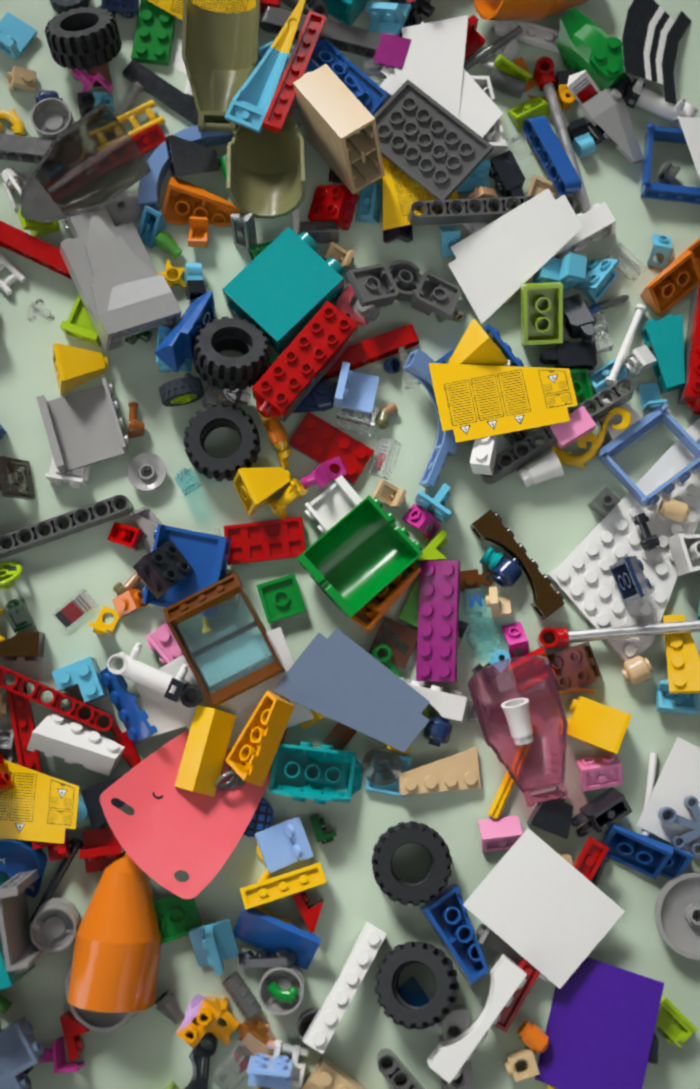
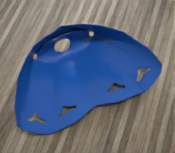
(20, 858)

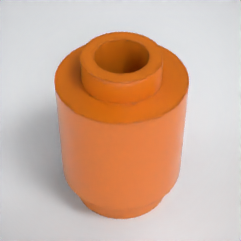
(533, 1037)

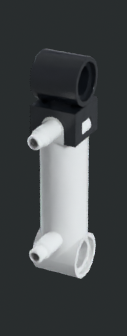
(636, 95)
(172, 687)

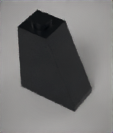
(190, 158)
(92, 802)

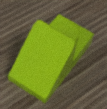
(38, 228)
(430, 553)

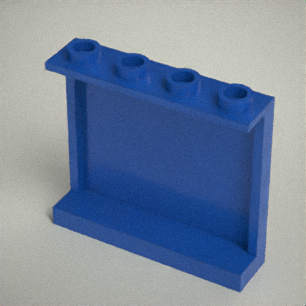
(203, 551)

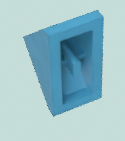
(150, 226)

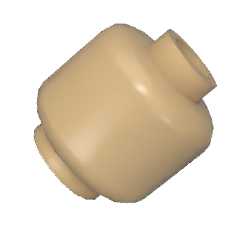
(637, 670)

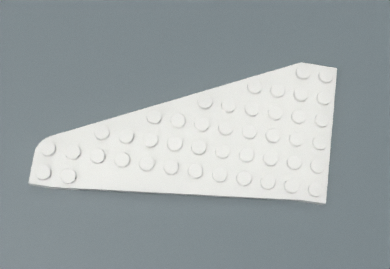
(586, 572)

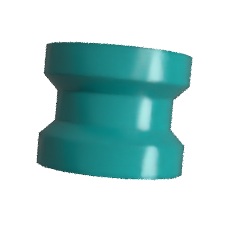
(491, 558)

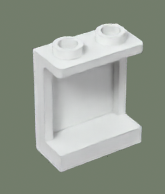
(332, 504)

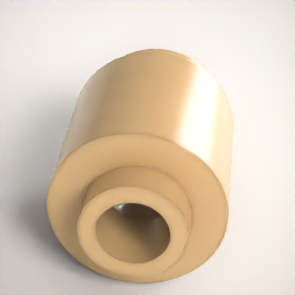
(674, 509)

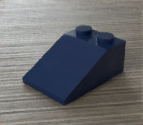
(630, 579)

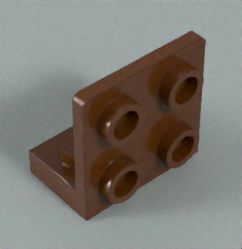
(575, 667)

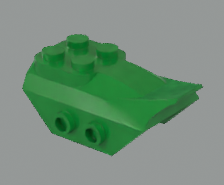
(590, 48)

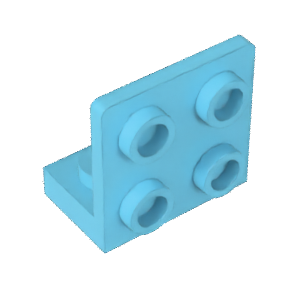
(15, 35)

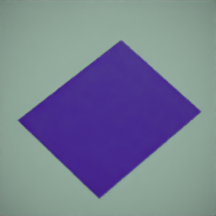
(600, 1029)

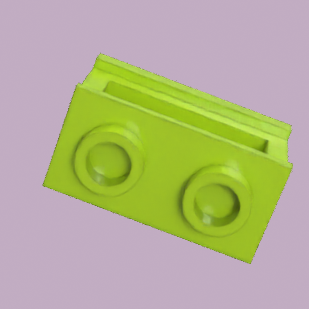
(673, 1023)

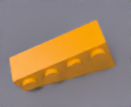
(260, 739)

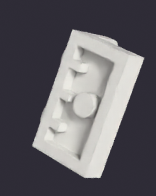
(74, 478)

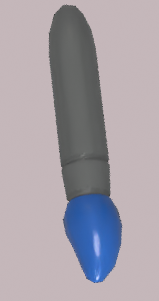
(608, 303)

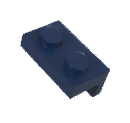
(127, 8)

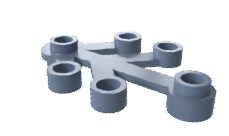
(695, 826)

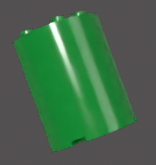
(359, 556)

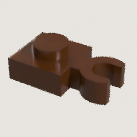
(471, 580)

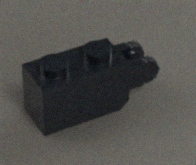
(507, 175)
(578, 319)
(571, 356)
(601, 812)

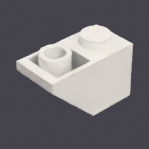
(639, 361)

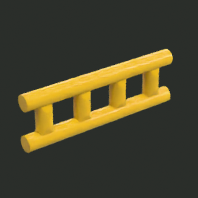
(131, 114)

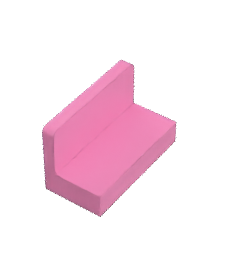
(571, 431)
(499, 833)

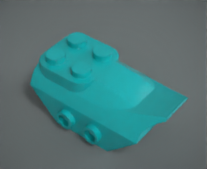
(315, 773)

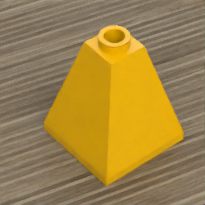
(477, 348)
(76, 366)
(259, 485)

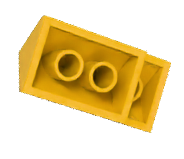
(205, 750)

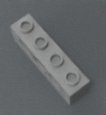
(459, 1018)

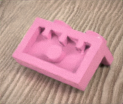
(164, 643)
(600, 772)

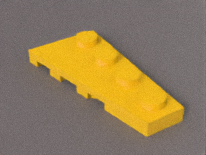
(681, 660)

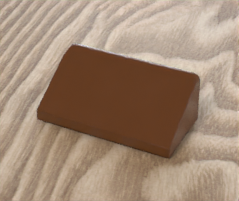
(340, 736)

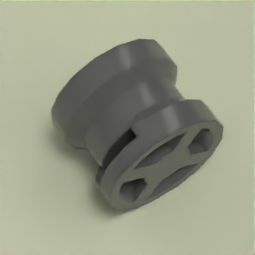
(669, 172)

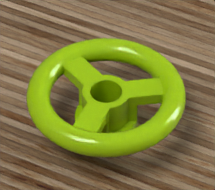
(8, 578)

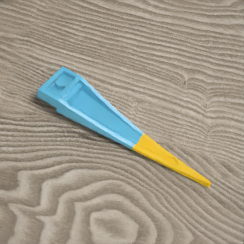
(254, 97)

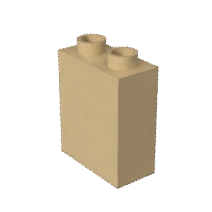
(340, 128)

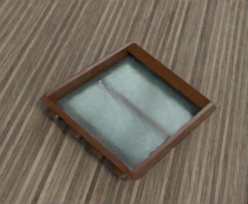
(223, 640)

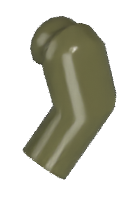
(457, 316)

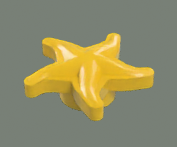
(173, 275)

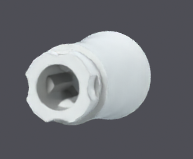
(541, 470)
(518, 720)

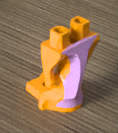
(203, 1017)

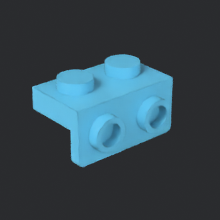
(675, 702)

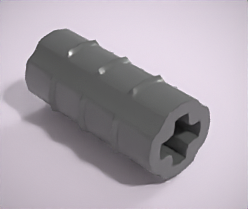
(507, 83)
(241, 995)

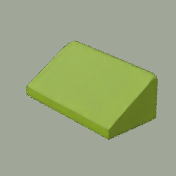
(510, 67)
(532, 108)

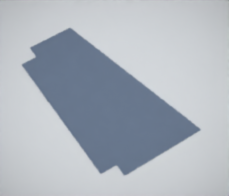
(355, 690)

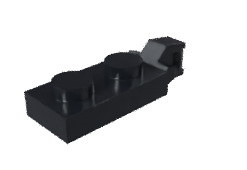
(263, 959)

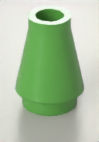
(166, 243)

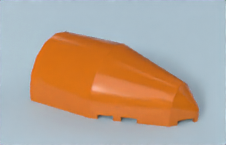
(117, 944)

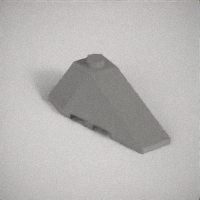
(612, 116)

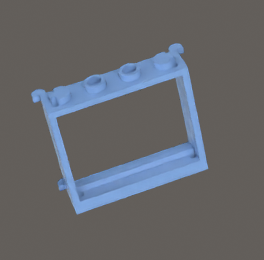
(634, 433)

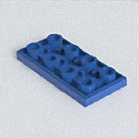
(273, 935)

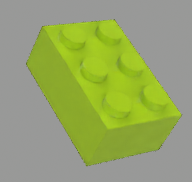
(542, 313)

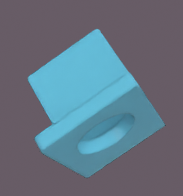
(449, 236)
(663, 245)
(650, 396)

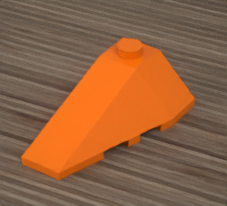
(188, 200)

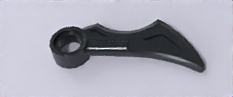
(200, 1061)

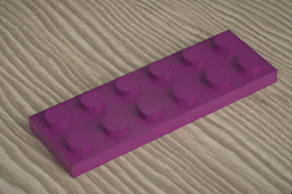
(438, 621)

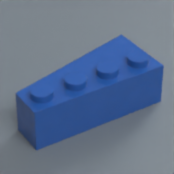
(456, 932)

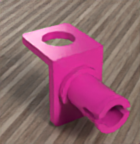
(88, 81)
(323, 475)
(58, 1057)

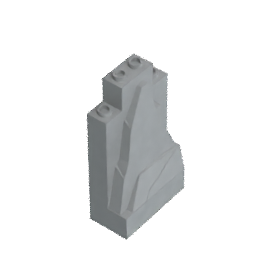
(116, 279)

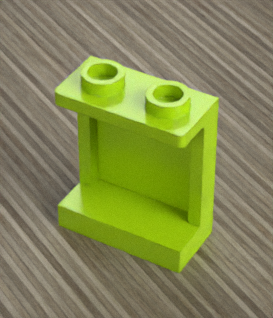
(80, 325)

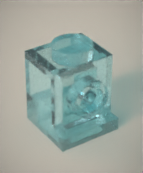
(187, 481)

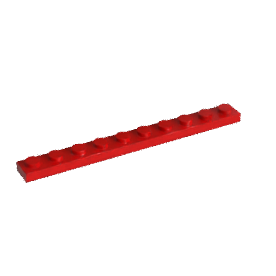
(587, 864)

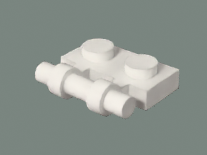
(298, 1067)

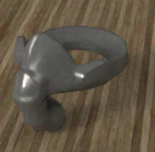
(235, 780)

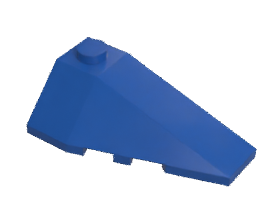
(328, 54)

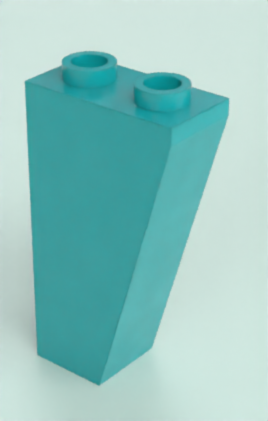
(666, 343)

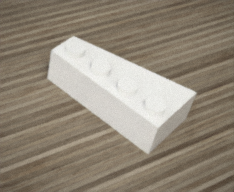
(595, 224)
(685, 552)
(75, 743)

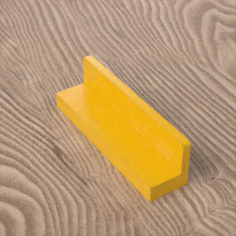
(282, 886)

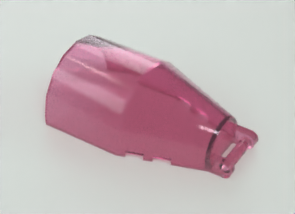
(535, 764)

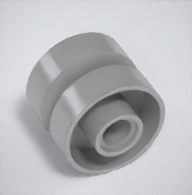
(51, 117)
(54, 925)
(285, 978)

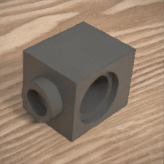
(604, 502)

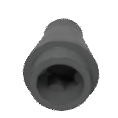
(169, 1006)

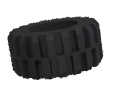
(83, 37)
(231, 371)
(215, 418)
(418, 891)
(388, 991)

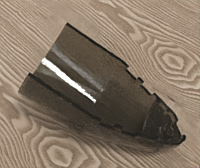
(83, 169)

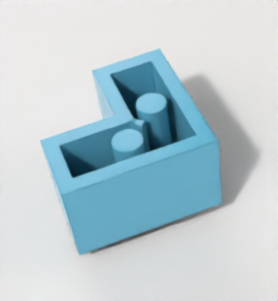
(568, 271)
(82, 674)

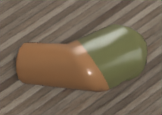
(383, 415)
(133, 581)

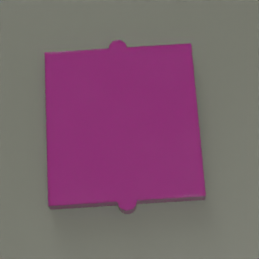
(391, 51)

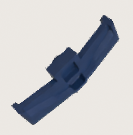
(320, 398)

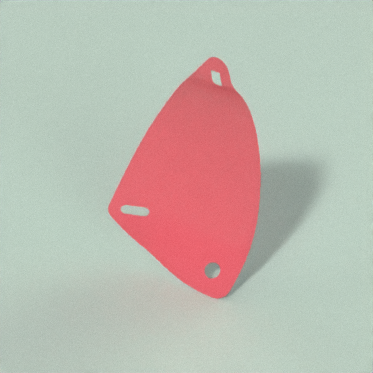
(182, 827)

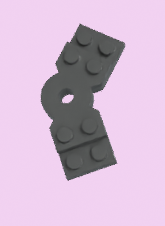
(403, 282)

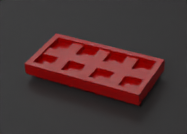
(324, 442)
(265, 540)

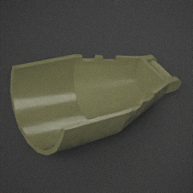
(218, 58)
(267, 170)

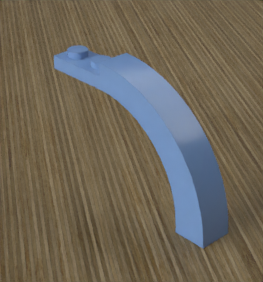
(151, 184)
(418, 366)

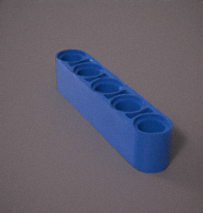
(552, 155)

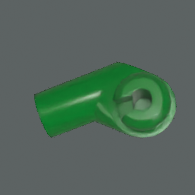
(283, 996)

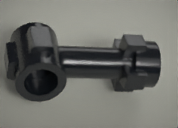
(649, 541)

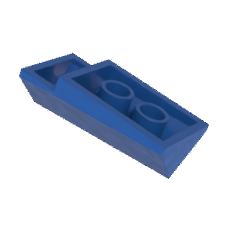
(180, 340)
(644, 853)

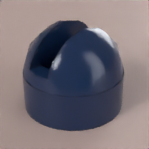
(392, 365)

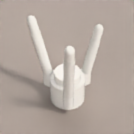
(12, 180)

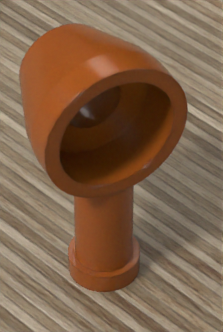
(136, 427)

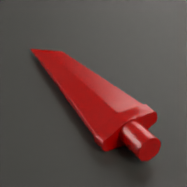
(130, 752)

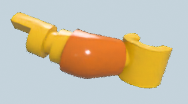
(278, 437)

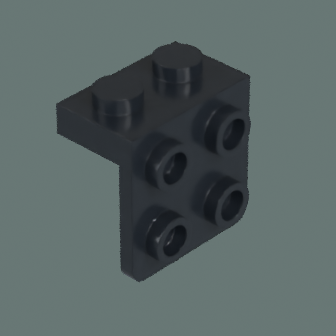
(163, 568)

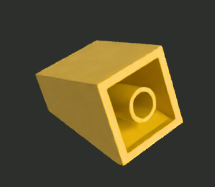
(597, 724)

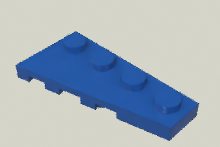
(374, 95)
(126, 704)

